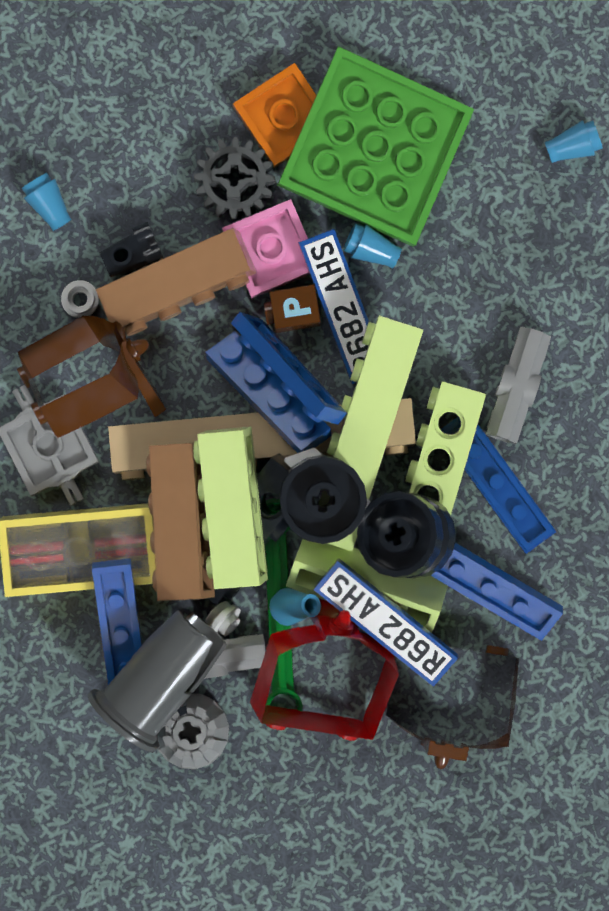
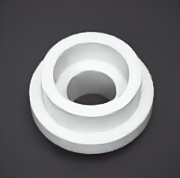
(79, 287)
(224, 618)

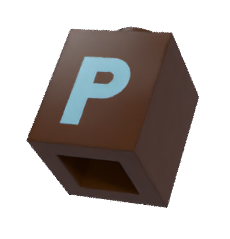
(293, 309)

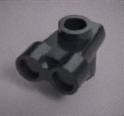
(141, 251)

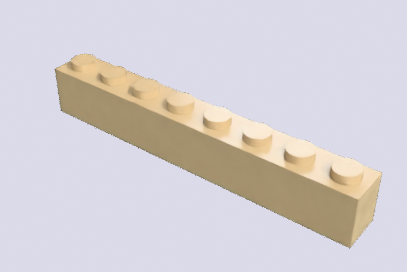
(131, 442)

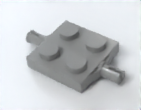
(43, 457)

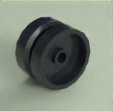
(329, 521)
(406, 535)

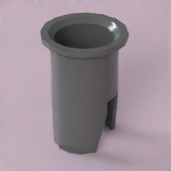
(158, 679)

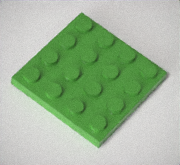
(375, 147)

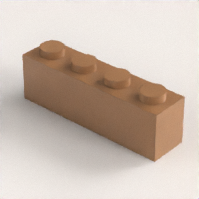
(177, 281)
(177, 524)

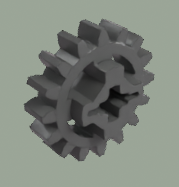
(250, 178)

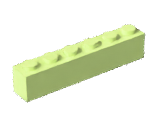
(373, 403)

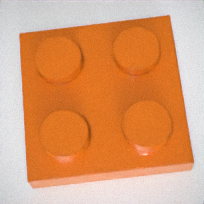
(277, 112)

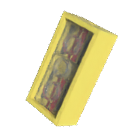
(57, 548)

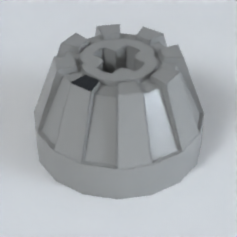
(195, 733)

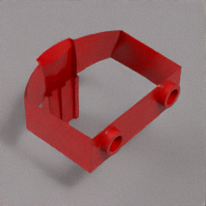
(327, 623)

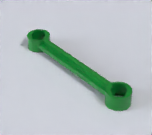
(277, 579)

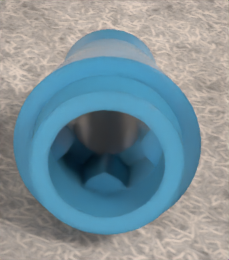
(575, 142)
(47, 201)
(369, 246)
(293, 606)

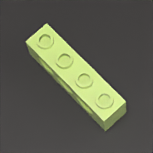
(468, 407)

